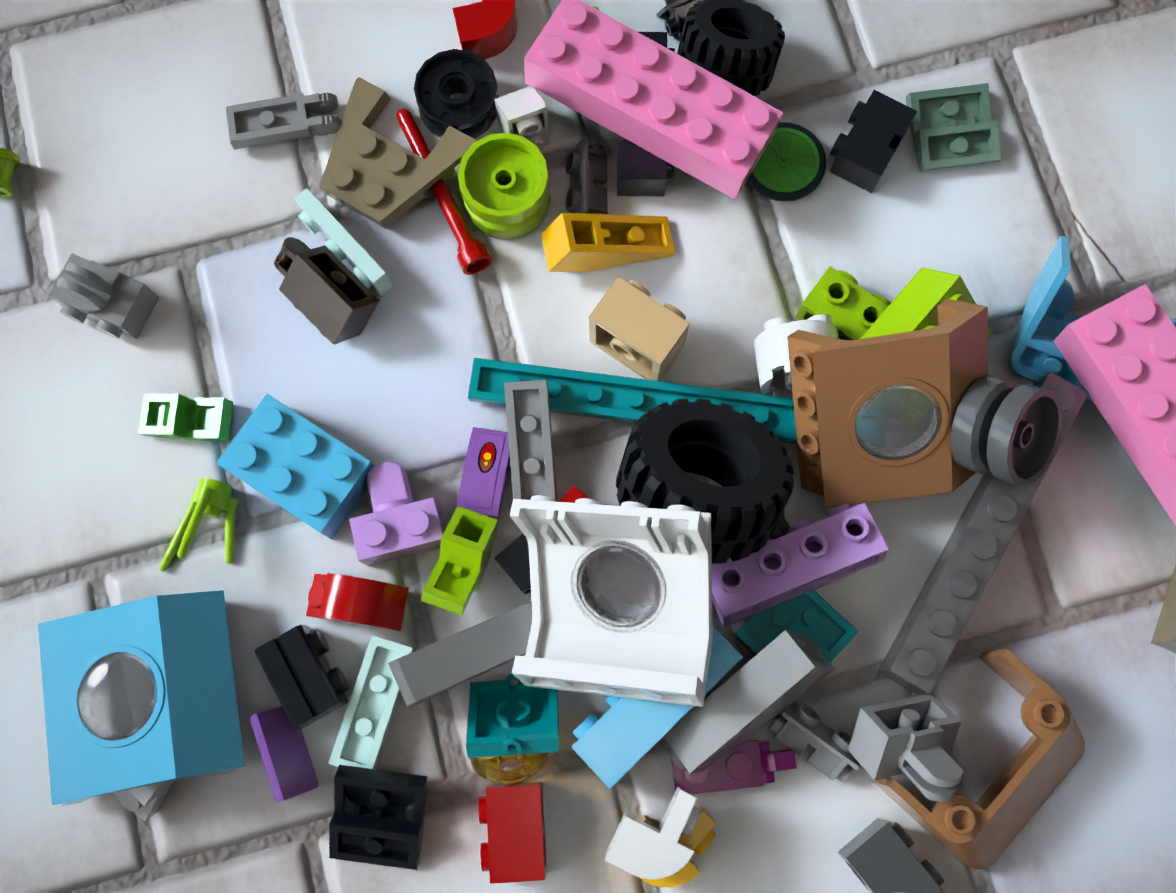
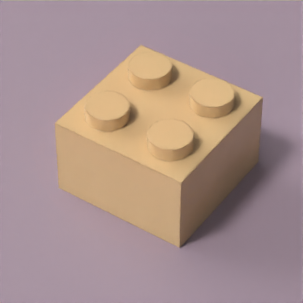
(638, 329)

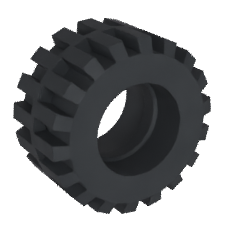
(733, 42)

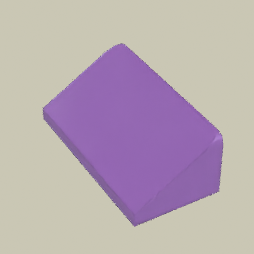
(283, 754)

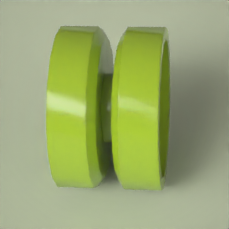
(504, 185)

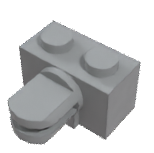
(103, 296)
(909, 739)

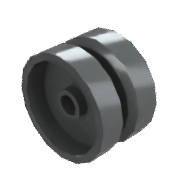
(1006, 430)

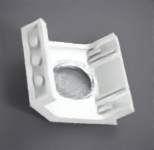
(618, 599)

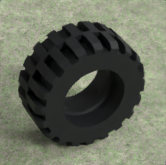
(722, 447)

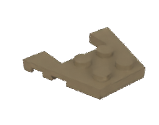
(378, 174)

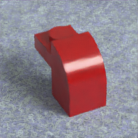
(486, 26)
(357, 601)

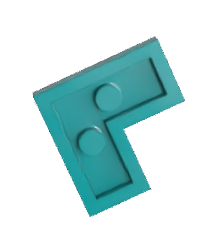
(805, 615)

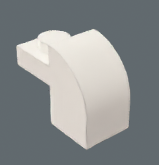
(651, 850)

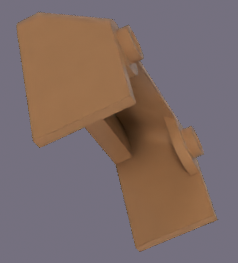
(984, 829)

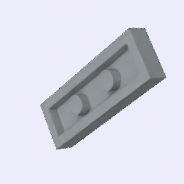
(530, 439)

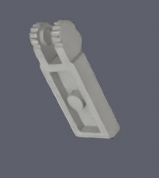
(281, 119)

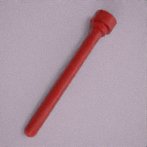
(472, 255)

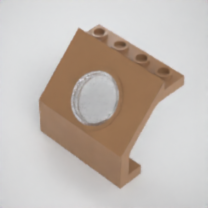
(883, 407)

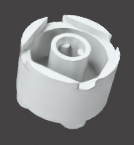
(773, 352)

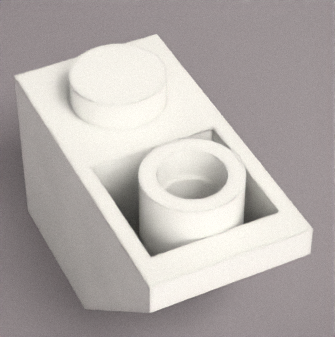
(524, 115)

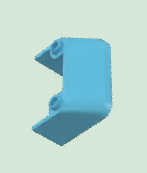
(1045, 318)

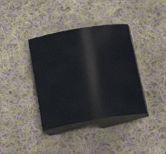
(377, 817)

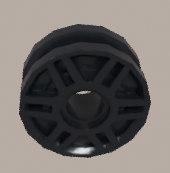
(454, 73)

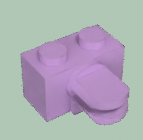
(397, 523)

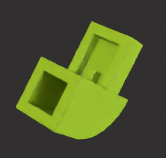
(462, 560)

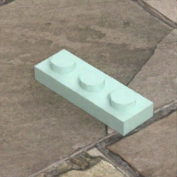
(341, 243)
(369, 707)

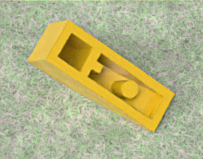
(604, 240)

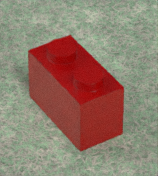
(514, 833)

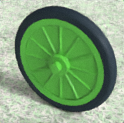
(790, 164)

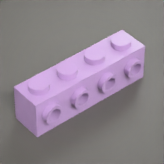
(798, 563)

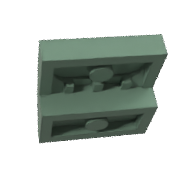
(954, 127)

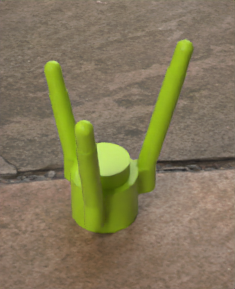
(208, 501)

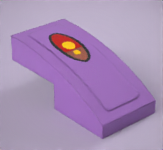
(485, 472)

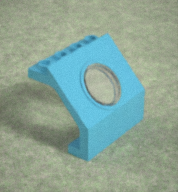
(139, 695)

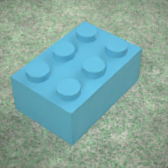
(298, 466)

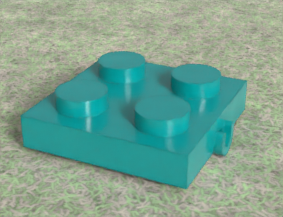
(511, 719)

